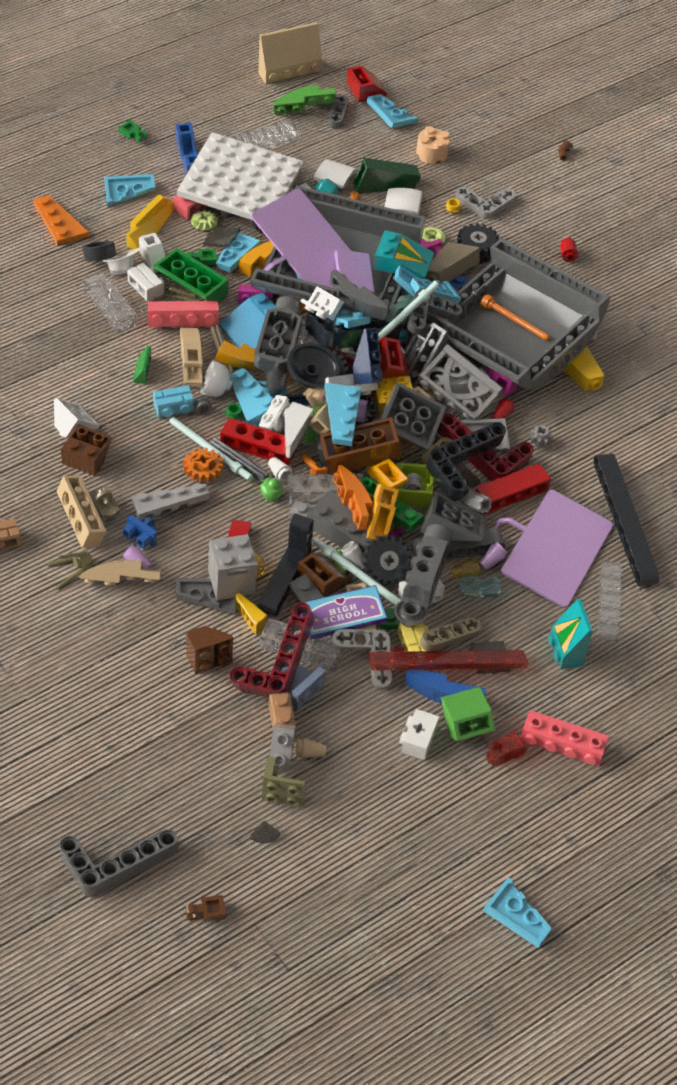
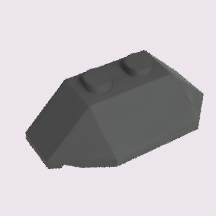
(423, 350)

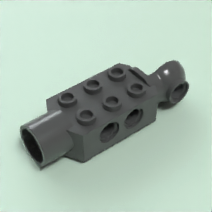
(276, 340)
(424, 576)

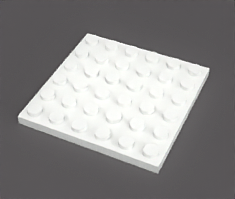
(238, 176)

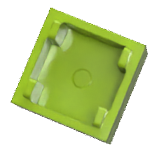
(416, 498)

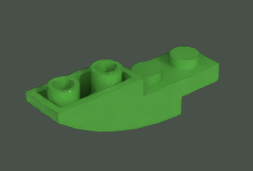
(297, 100)

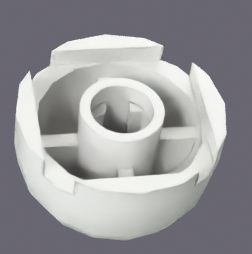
(216, 380)

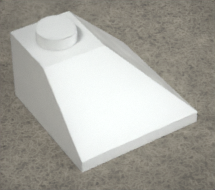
(68, 417)

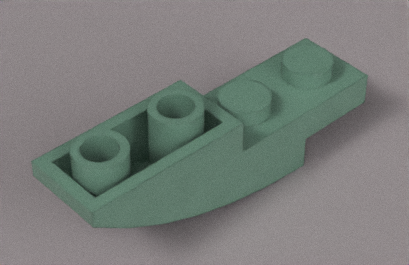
(395, 309)

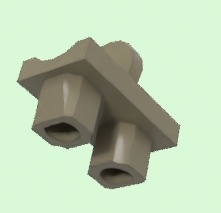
(105, 504)

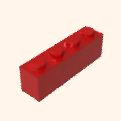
(515, 487)

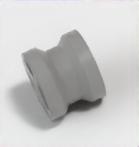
(414, 482)

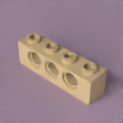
(81, 511)

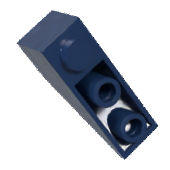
(367, 360)

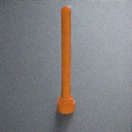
(489, 302)

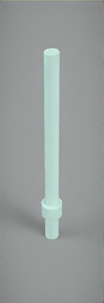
(424, 295)
(235, 467)
(330, 552)

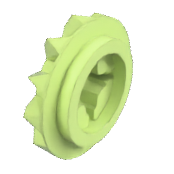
(202, 224)
(433, 233)

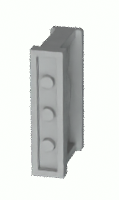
(455, 360)

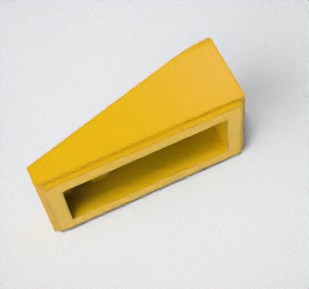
(252, 614)

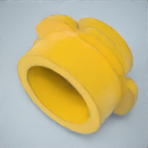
(453, 205)

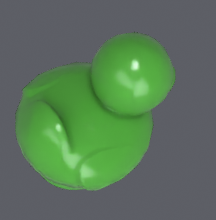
(271, 489)

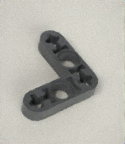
(340, 104)
(429, 306)

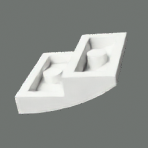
(335, 172)
(404, 200)

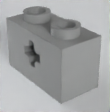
(282, 745)

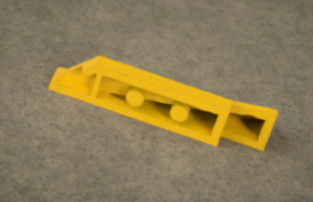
(149, 220)

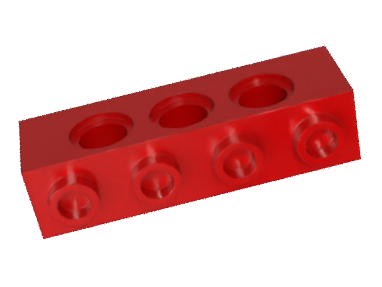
(255, 440)

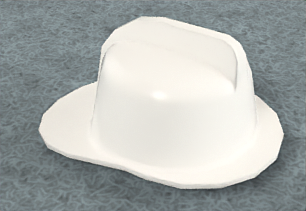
(121, 263)

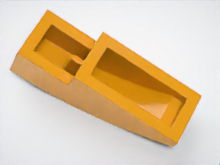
(255, 259)
(235, 356)
(387, 474)
(382, 511)

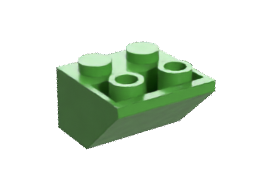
(467, 714)

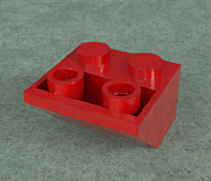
(363, 83)
(392, 358)

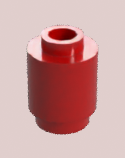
(568, 249)

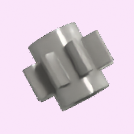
(540, 436)

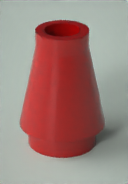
(503, 409)

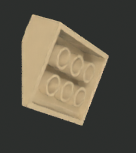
(290, 53)

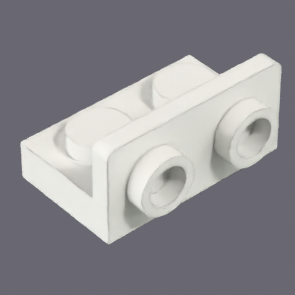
(273, 418)

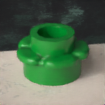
(234, 411)

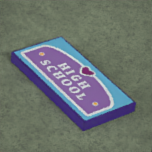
(346, 611)

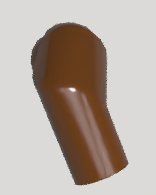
(565, 146)

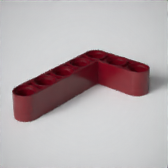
(489, 462)
(283, 659)

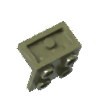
(281, 789)

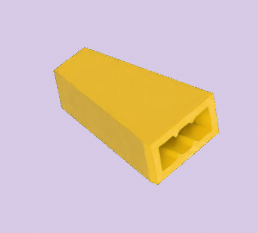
(585, 371)

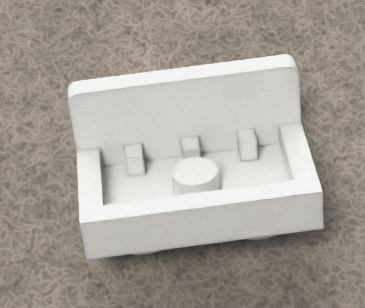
(324, 303)

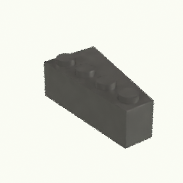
(336, 522)

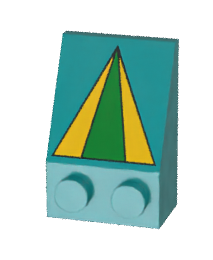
(401, 251)
(571, 636)

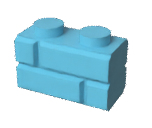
(173, 401)

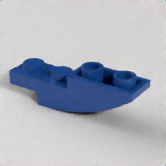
(434, 684)

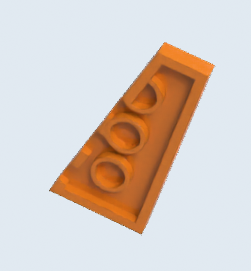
(59, 221)

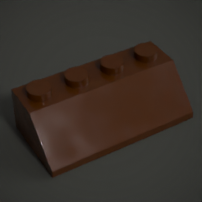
(370, 446)

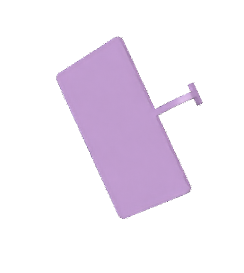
(300, 236)
(556, 547)

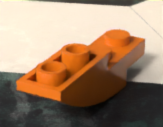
(354, 494)

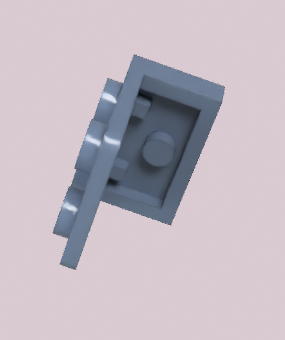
(305, 685)

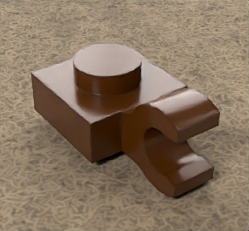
(210, 908)

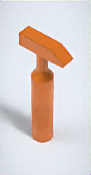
(312, 464)

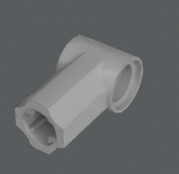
(476, 500)

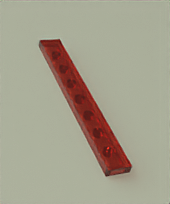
(447, 660)

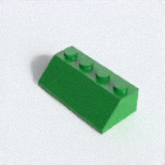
(194, 275)

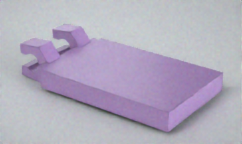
(355, 267)

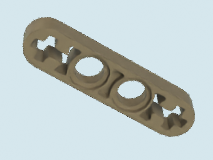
(448, 630)

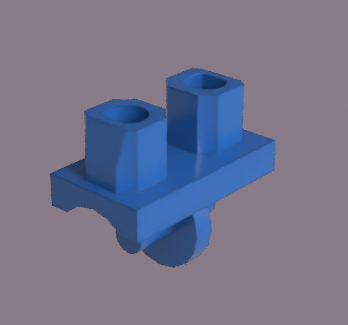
(143, 529)

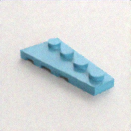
(342, 411)

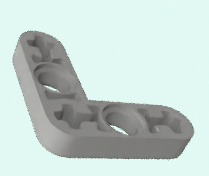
(484, 208)
(370, 644)

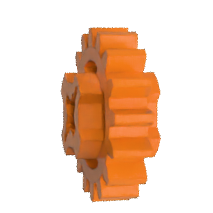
(203, 465)

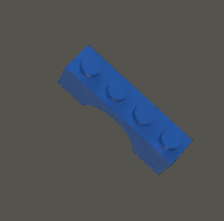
(186, 144)

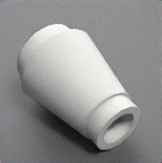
(280, 469)
(353, 554)

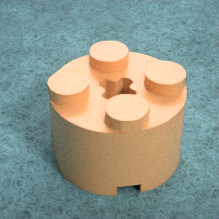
(433, 145)

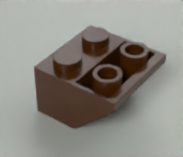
(86, 450)
(323, 573)
(208, 648)

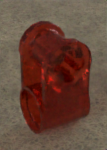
(505, 749)

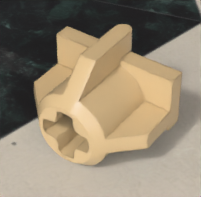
(315, 396)

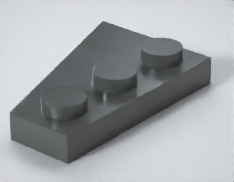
(202, 593)

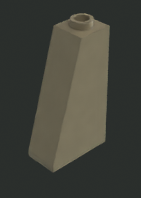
(452, 261)

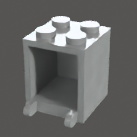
(232, 567)

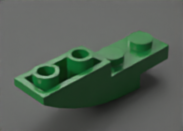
(403, 514)

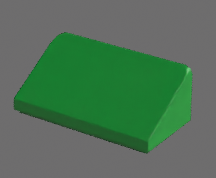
(142, 366)

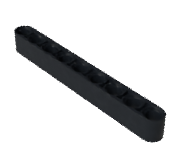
(626, 520)

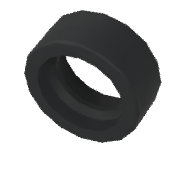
(99, 250)

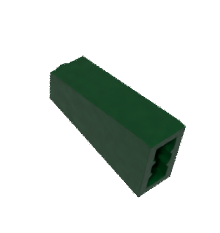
(383, 175)

